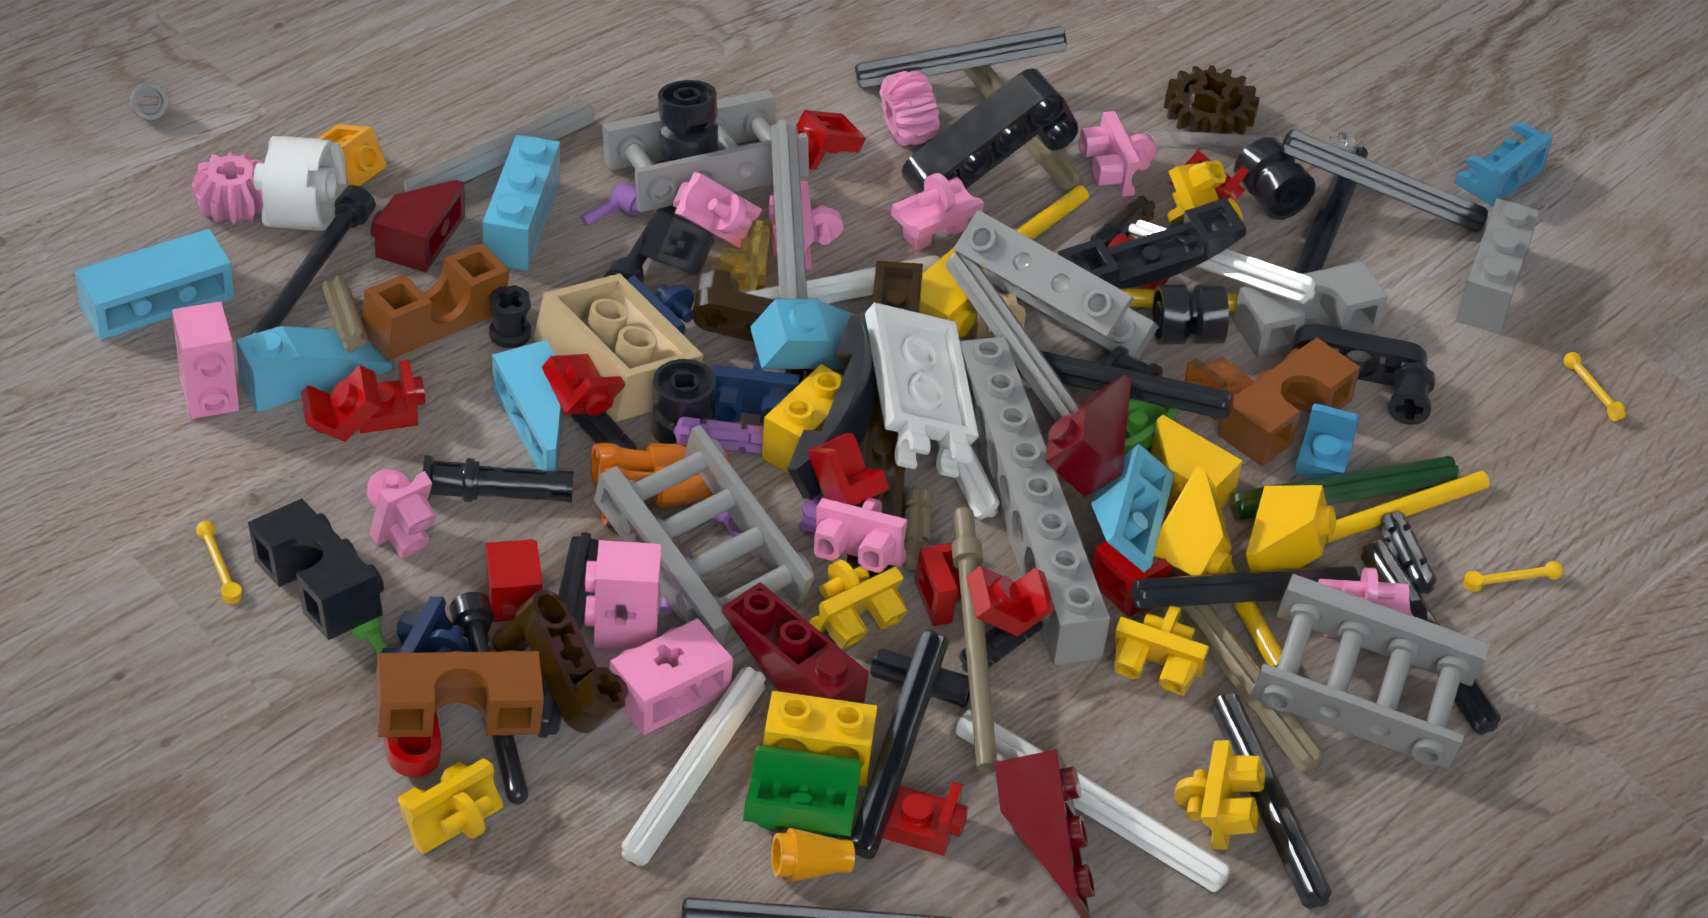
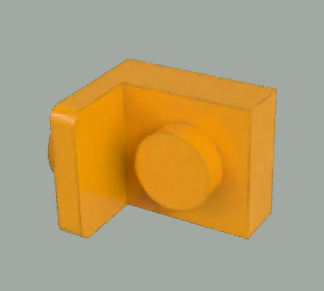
(360, 151)

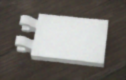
(922, 386)

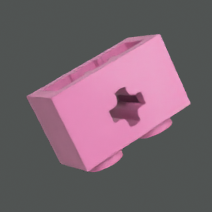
(205, 359)
(625, 594)
(673, 675)

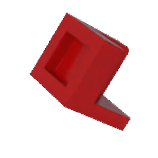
(844, 473)
(512, 575)

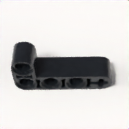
(994, 131)

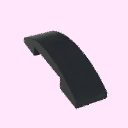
(1163, 254)
(850, 409)

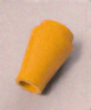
(808, 855)

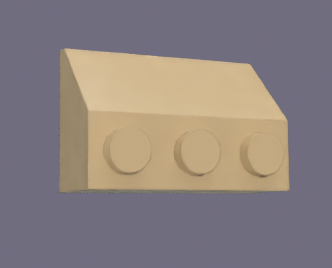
(617, 332)

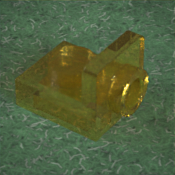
(749, 262)

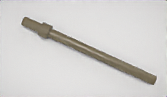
(967, 557)

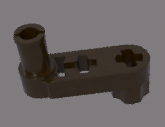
(727, 311)
(580, 689)

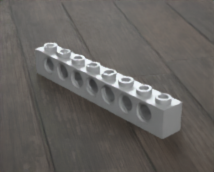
(1033, 502)

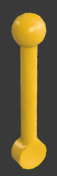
(1615, 410)
(1474, 580)
(230, 591)

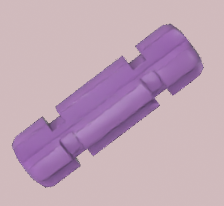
(728, 434)

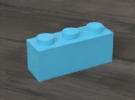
(522, 201)
(152, 282)

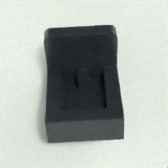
(677, 243)

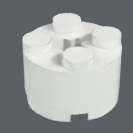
(300, 182)

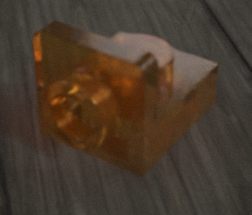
(1217, 375)

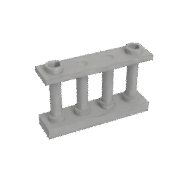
(735, 167)
(1055, 286)
(681, 576)
(1383, 631)

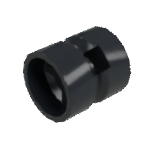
(688, 119)
(1275, 178)
(1192, 314)
(681, 390)

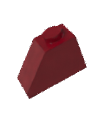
(418, 224)

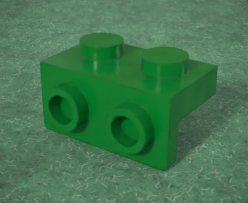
(802, 791)

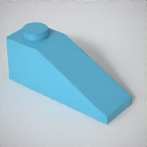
(800, 334)
(287, 358)
(530, 400)
(1134, 506)

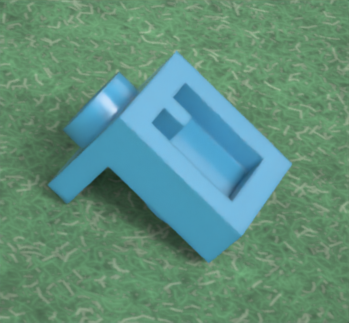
(1326, 442)

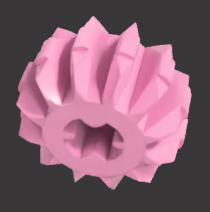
(909, 108)
(227, 188)

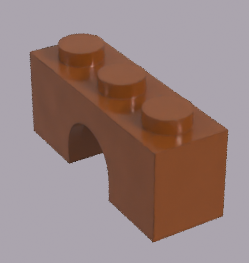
(405, 318)
(1267, 409)
(497, 684)

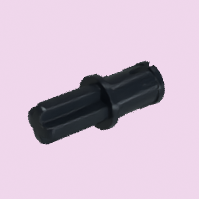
(894, 667)

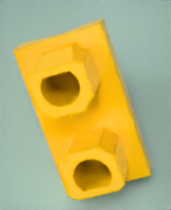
(1196, 187)
(841, 612)
(1163, 643)
(1214, 793)
(452, 806)

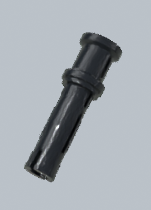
(472, 480)

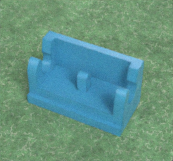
(1506, 166)

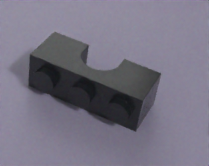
(332, 580)

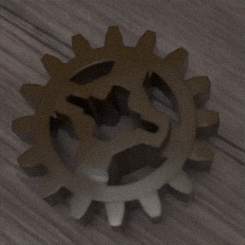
(1211, 101)

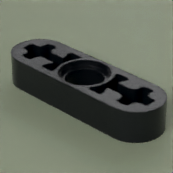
(1373, 371)

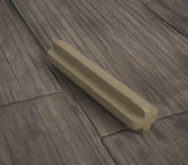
(345, 313)

